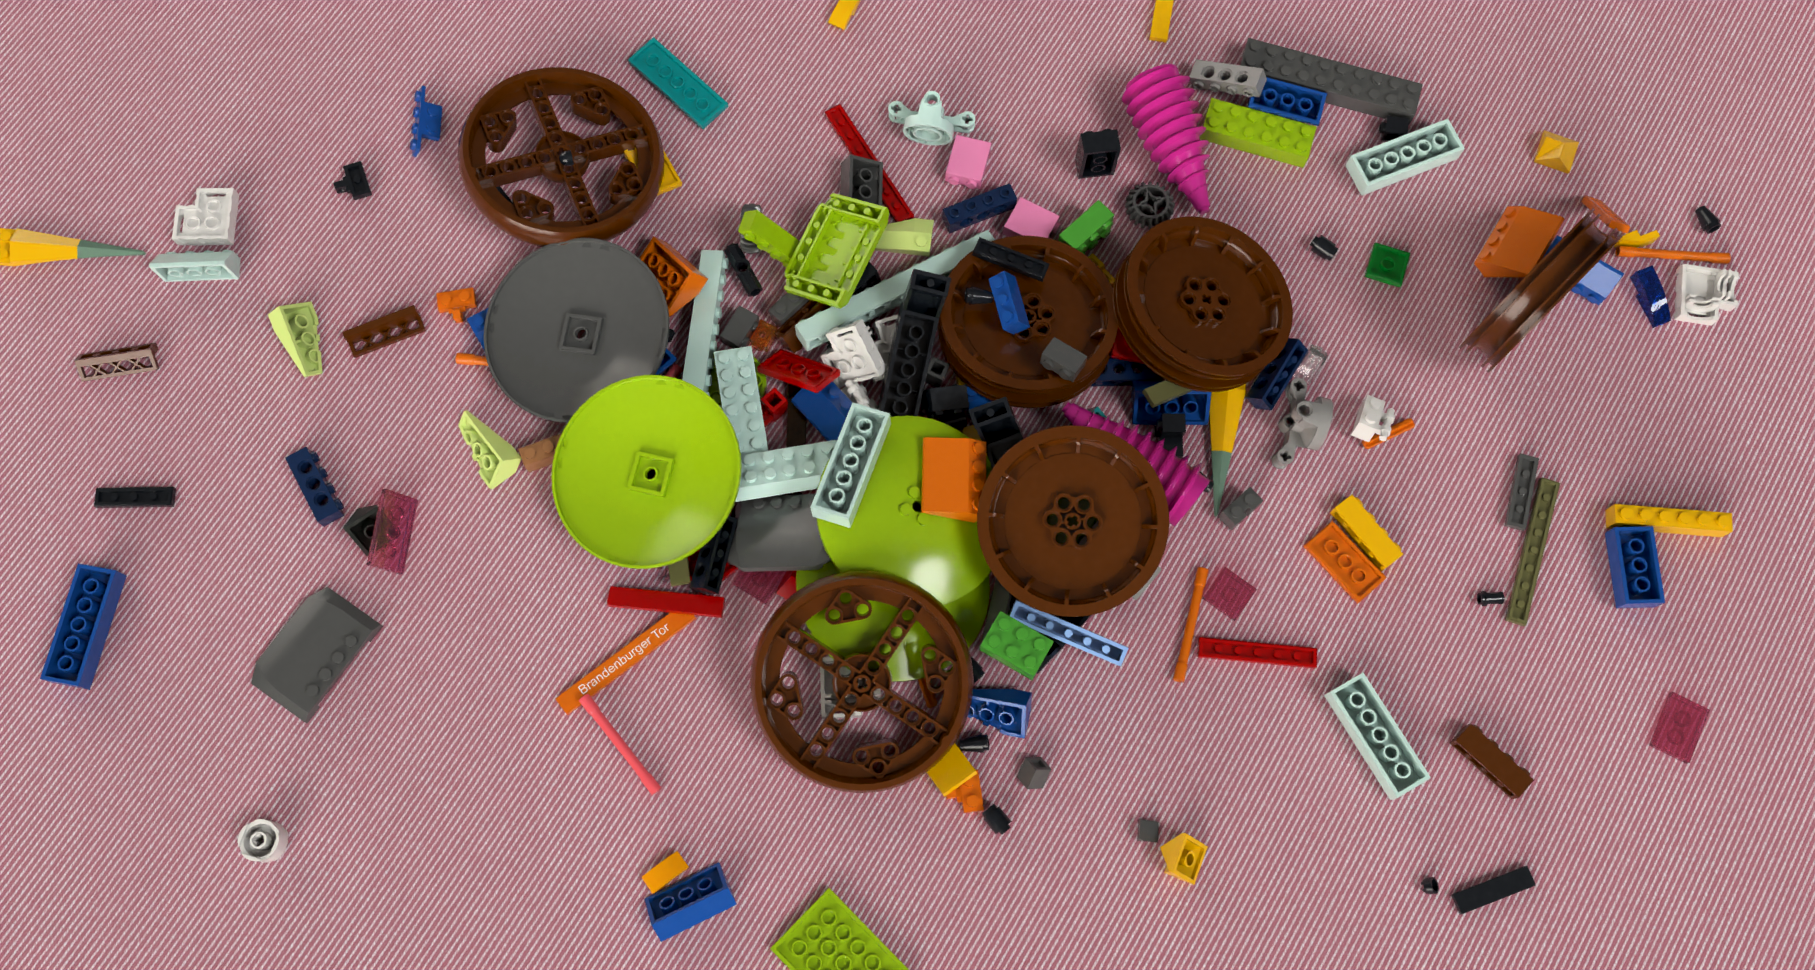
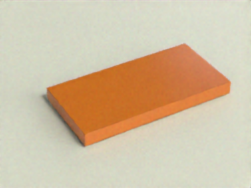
(1345, 562)

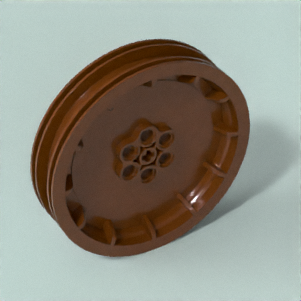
(1541, 290)
(1202, 304)
(1001, 364)
(1075, 466)

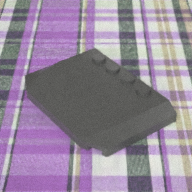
(777, 535)
(313, 652)

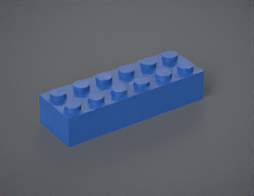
(83, 626)

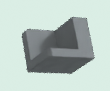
(1034, 772)

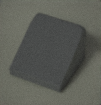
(1147, 831)

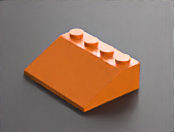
(1518, 242)
(674, 272)
(953, 477)

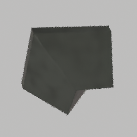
(361, 527)

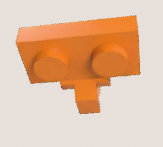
(456, 302)
(969, 794)

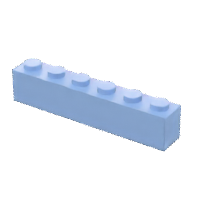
(1069, 633)

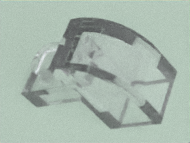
(1311, 364)

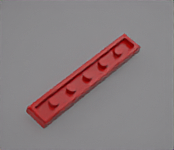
(666, 601)
(1257, 652)

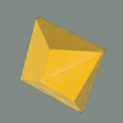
(1556, 152)
(1183, 857)

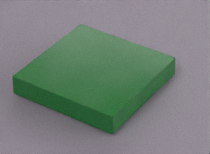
(1387, 264)

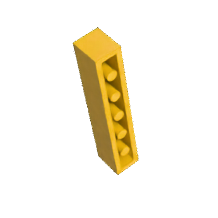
(1670, 520)

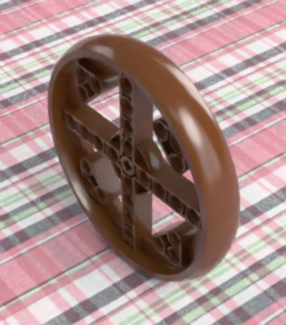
(596, 97)
(774, 717)

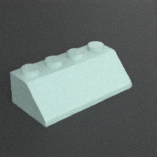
(196, 266)

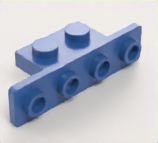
(427, 121)

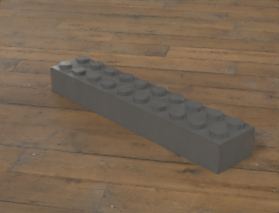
(1344, 83)

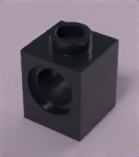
(1393, 128)

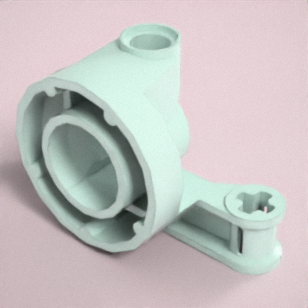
(930, 124)

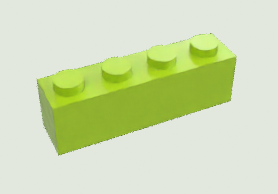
(768, 236)

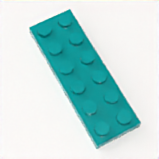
(678, 83)

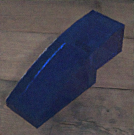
(1651, 296)

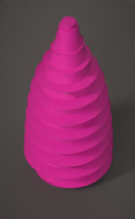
(1170, 128)
(1180, 481)

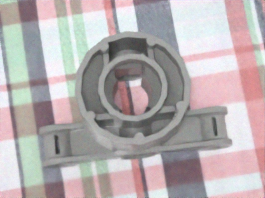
(1309, 423)

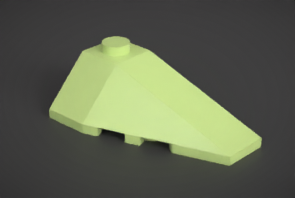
(907, 237)
(298, 333)
(494, 455)

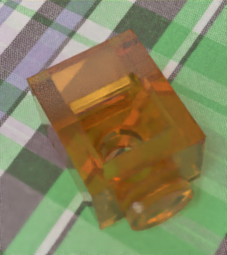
(766, 342)

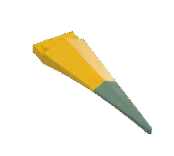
(31, 247)
(1223, 423)

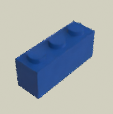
(1009, 302)

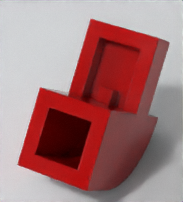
(773, 406)

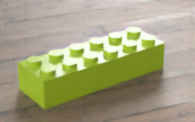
(1258, 132)

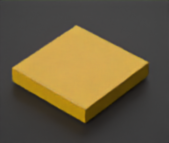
(951, 771)

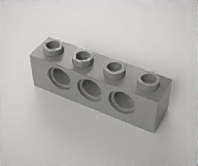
(1227, 78)

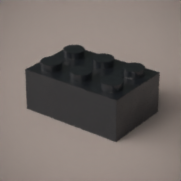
(1097, 153)

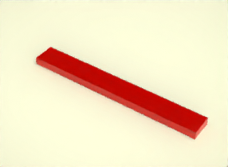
(857, 146)

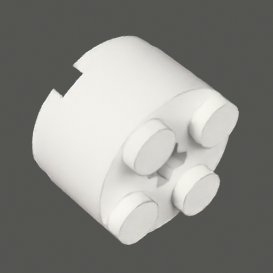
(274, 838)

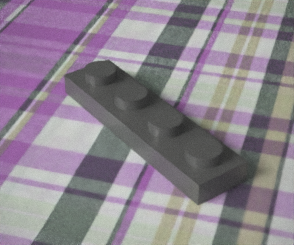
(1521, 492)

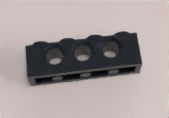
(713, 559)

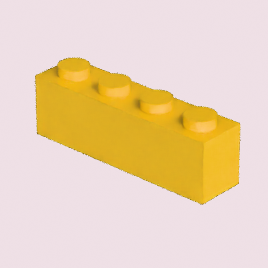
(1366, 532)

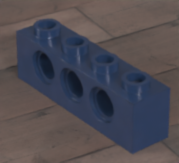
(979, 208)
(1276, 375)
(1110, 378)
(298, 464)

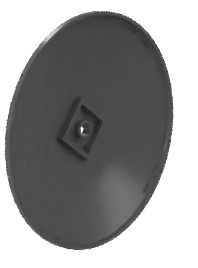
(549, 300)

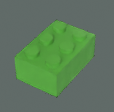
(1088, 228)
(1016, 645)

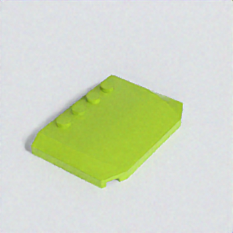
(835, 250)

